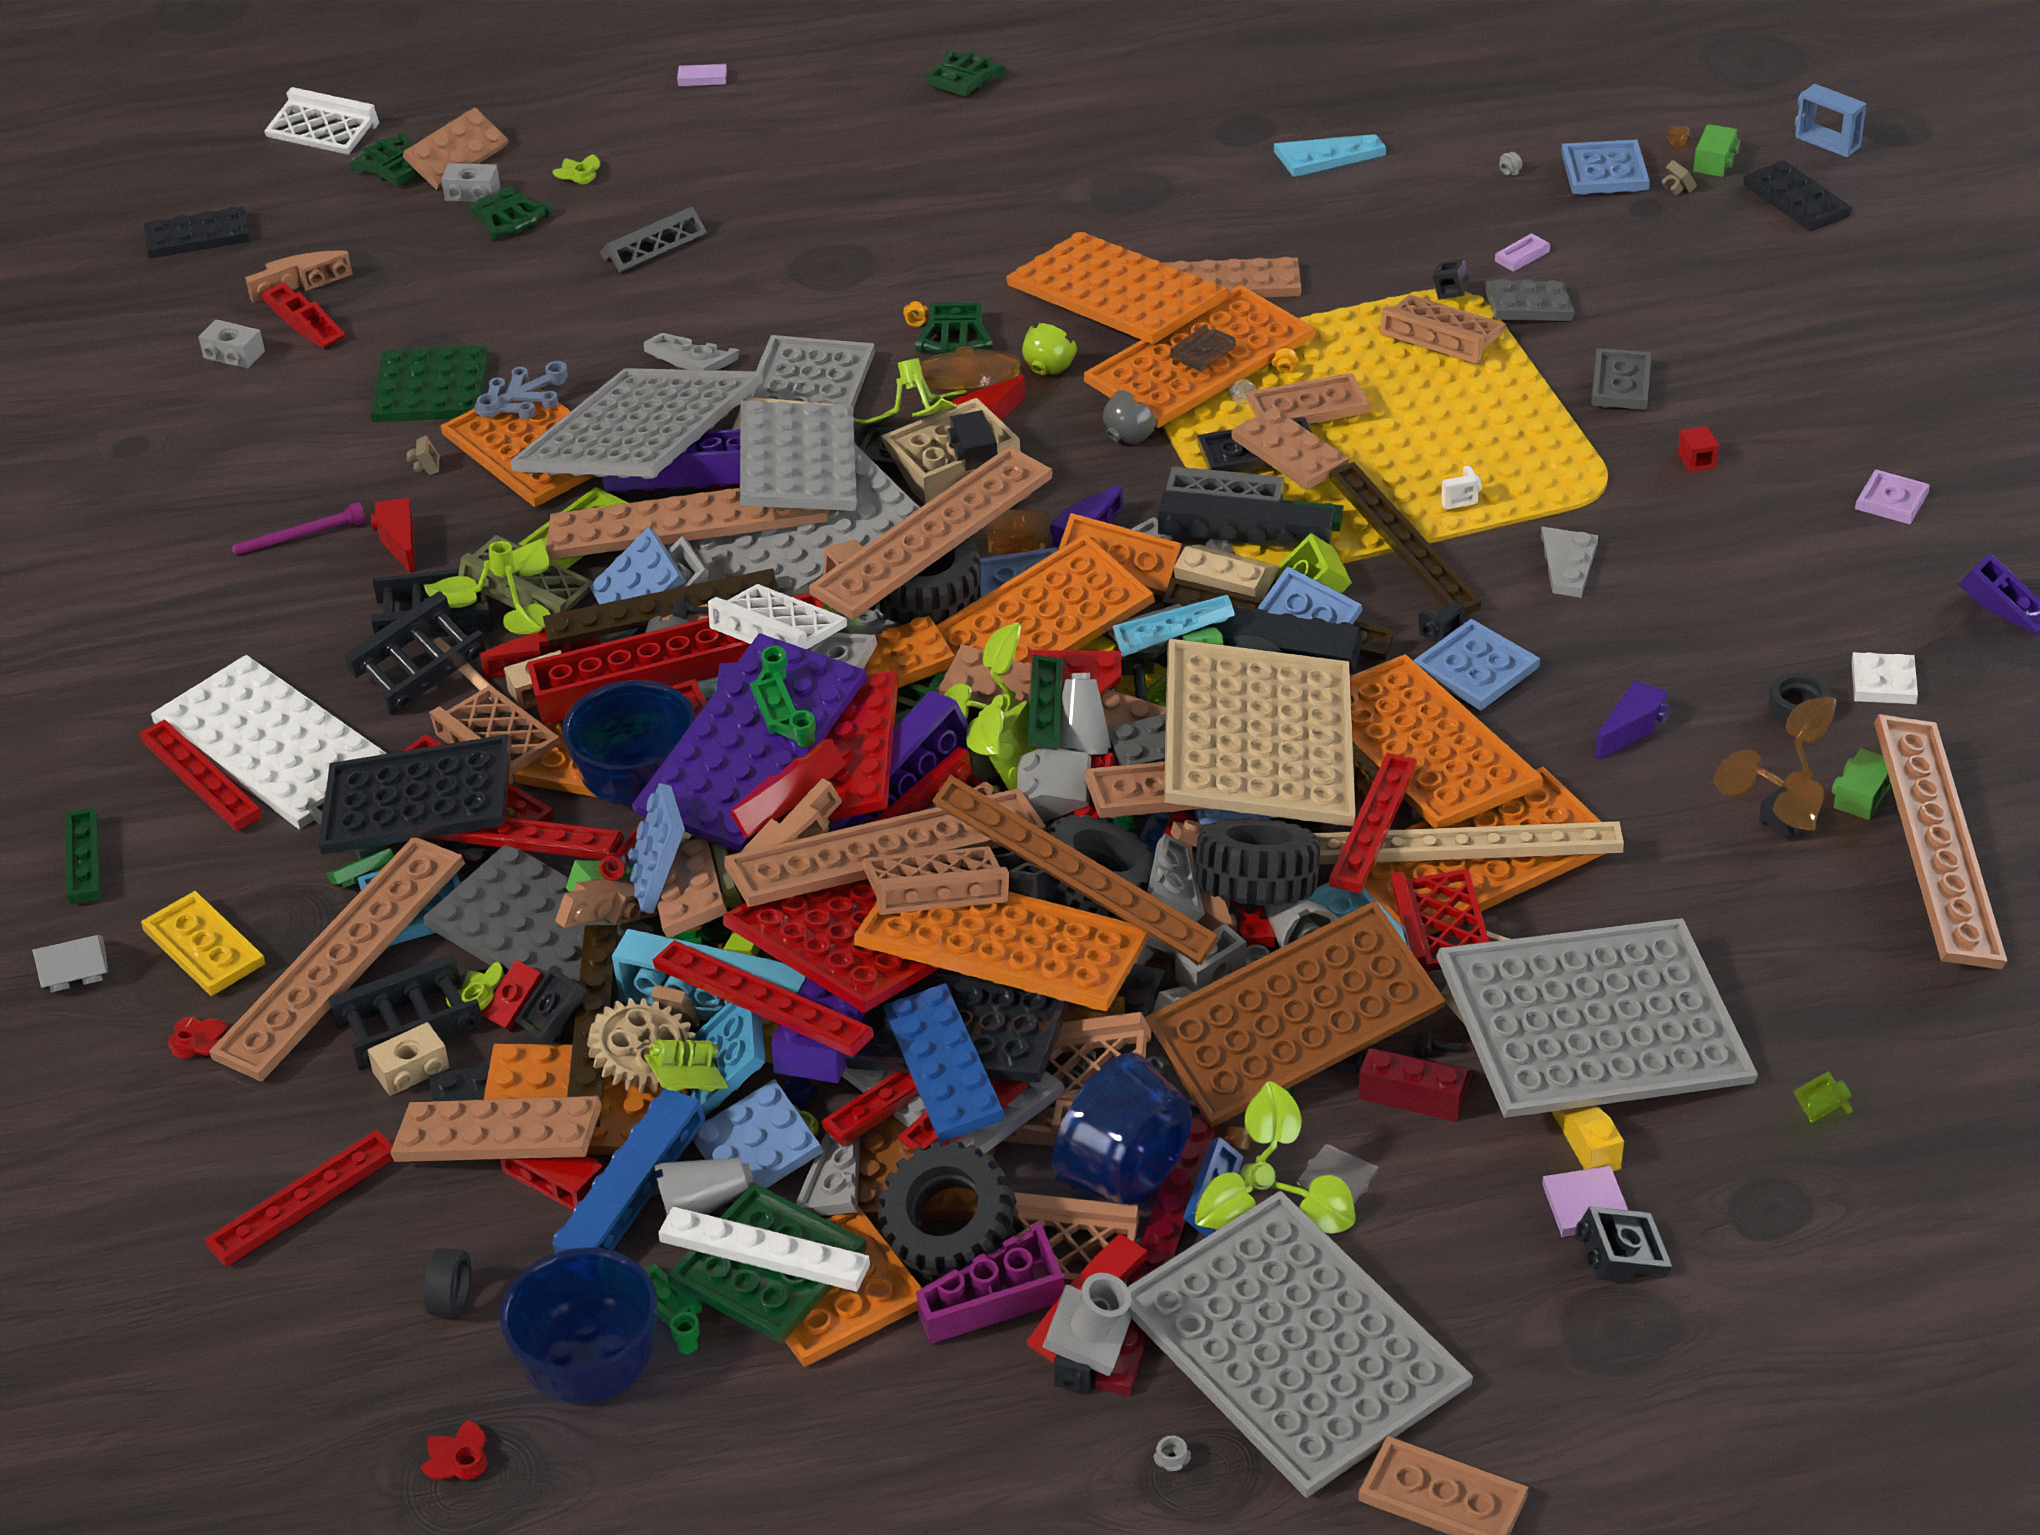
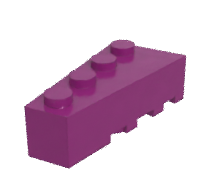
(992, 1288)

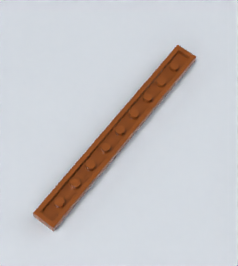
(1076, 870)

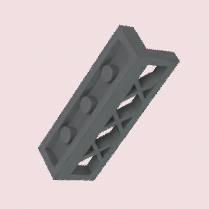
(653, 233)
(1226, 484)

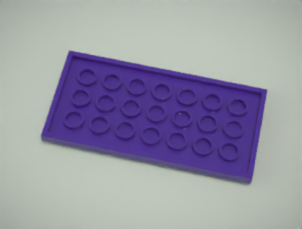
(729, 744)

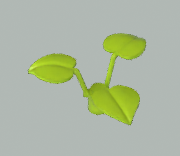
(913, 377)
(526, 560)
(985, 731)
(1274, 1118)

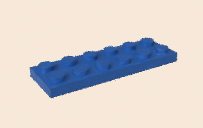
(943, 1063)

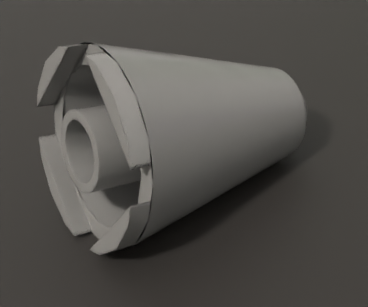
(1083, 717)
(1297, 919)
(703, 1184)

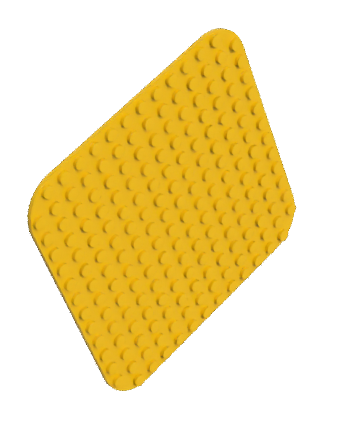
(1421, 428)

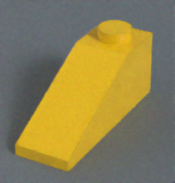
(1592, 1136)

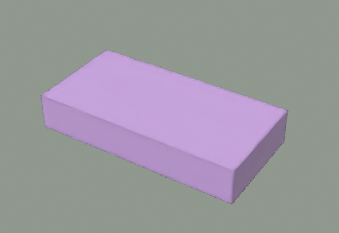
(702, 75)
(1522, 252)

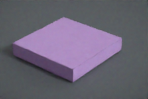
(1892, 496)
(1575, 1191)

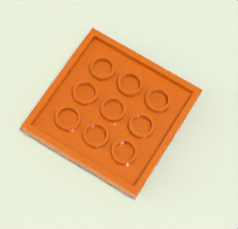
(850, 1315)

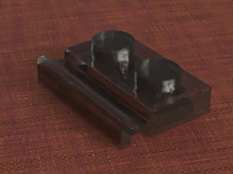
(1202, 347)

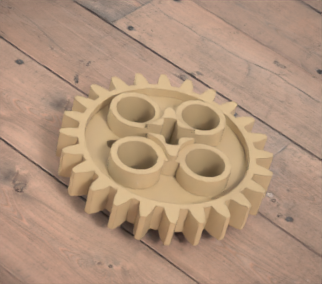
(624, 1037)

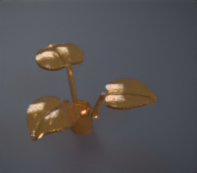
(1803, 800)

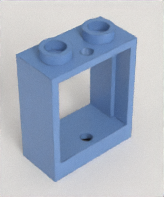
(1853, 120)

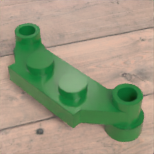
(776, 703)
(677, 1311)

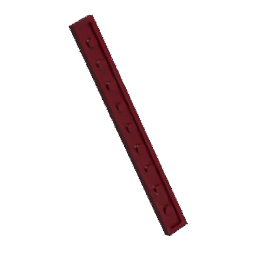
(1162, 1244)

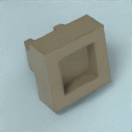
(1679, 177)
(427, 456)

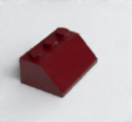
(1414, 1083)

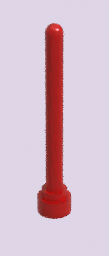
(615, 864)

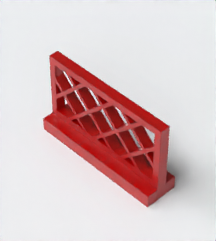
(1413, 919)

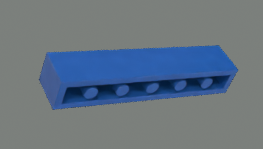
(631, 1175)

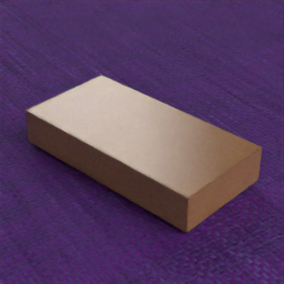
(679, 1004)

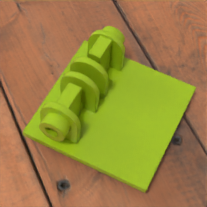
(685, 1065)

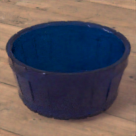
(625, 735)
(1122, 1132)
(581, 1323)

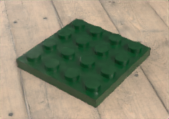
(428, 383)
(756, 1295)

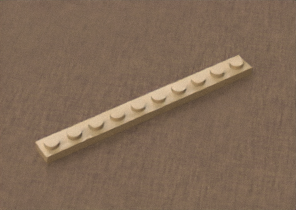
(1486, 842)

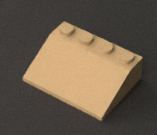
(928, 458)

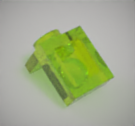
(1823, 1096)

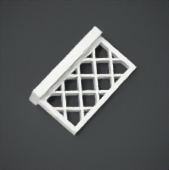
(326, 108)
(745, 624)

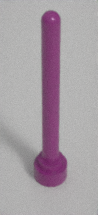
(351, 515)

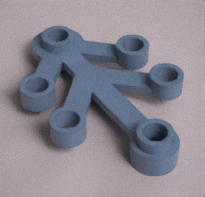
(490, 404)

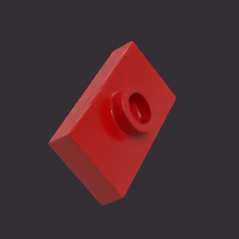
(512, 995)

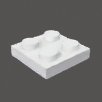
(1884, 678)

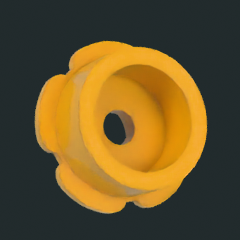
(915, 319)
(1285, 360)

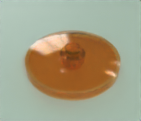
(969, 368)

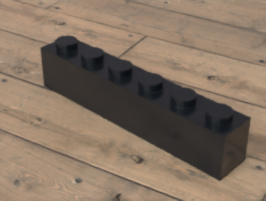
(1242, 520)
(1293, 634)

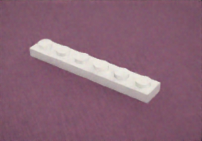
(764, 1248)

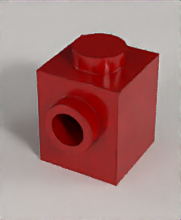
(1698, 449)

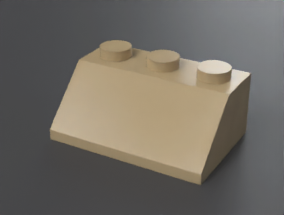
(1225, 570)

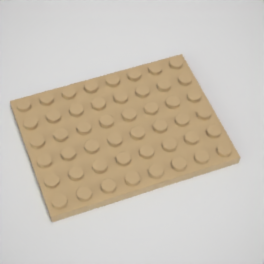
(1259, 733)

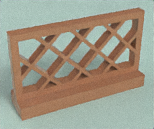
(1425, 327)
(458, 730)
(948, 889)
(1093, 1033)
(1077, 1215)

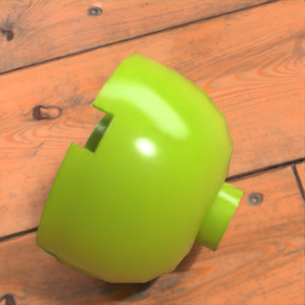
(1048, 349)

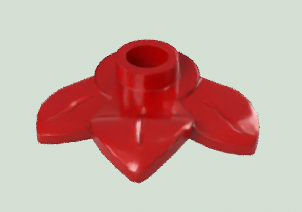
(195, 1036)
(452, 1454)

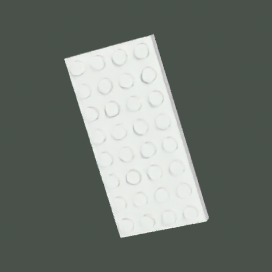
(265, 736)

